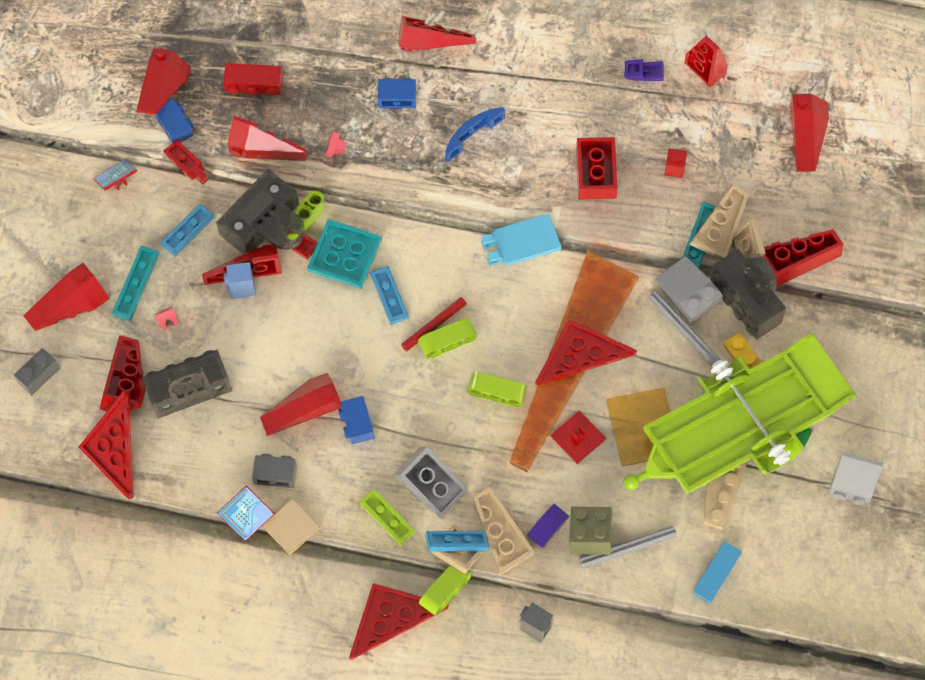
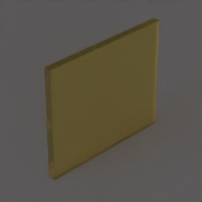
(628, 419)

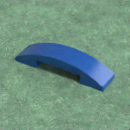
(490, 118)

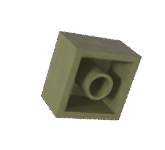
(590, 530)

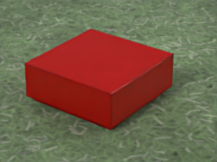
(306, 247)

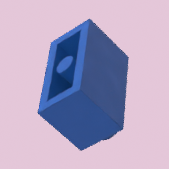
(396, 93)
(174, 122)
(357, 420)

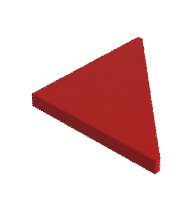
(579, 351)
(111, 445)
(387, 616)

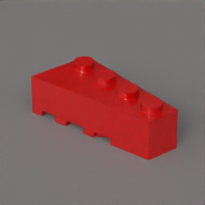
(802, 255)

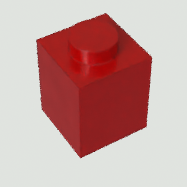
(675, 163)

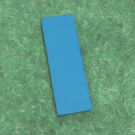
(187, 230)
(389, 295)
(456, 541)
(717, 572)

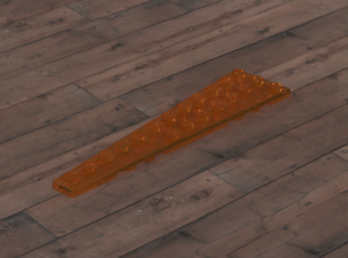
(594, 303)

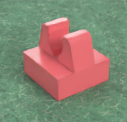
(335, 145)
(165, 314)

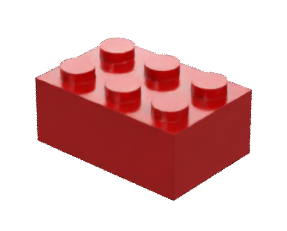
(596, 168)

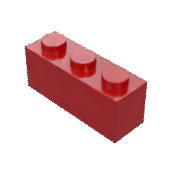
(253, 79)

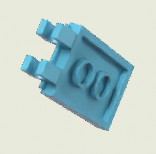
(522, 241)

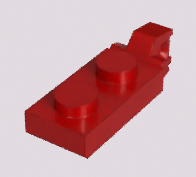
(186, 161)

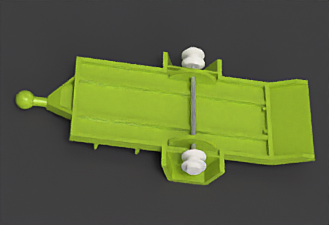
(737, 424)

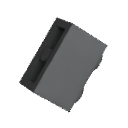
(36, 371)
(274, 471)
(535, 622)

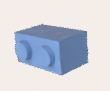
(240, 280)

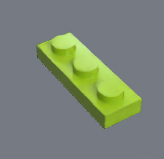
(387, 517)

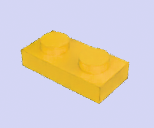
(738, 346)

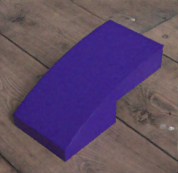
(641, 71)
(548, 525)

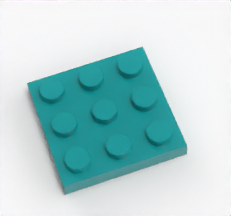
(344, 254)

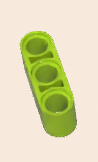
(313, 211)
(447, 338)
(497, 389)
(444, 590)

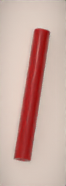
(434, 323)

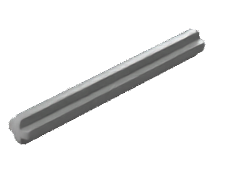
(683, 327)
(630, 546)

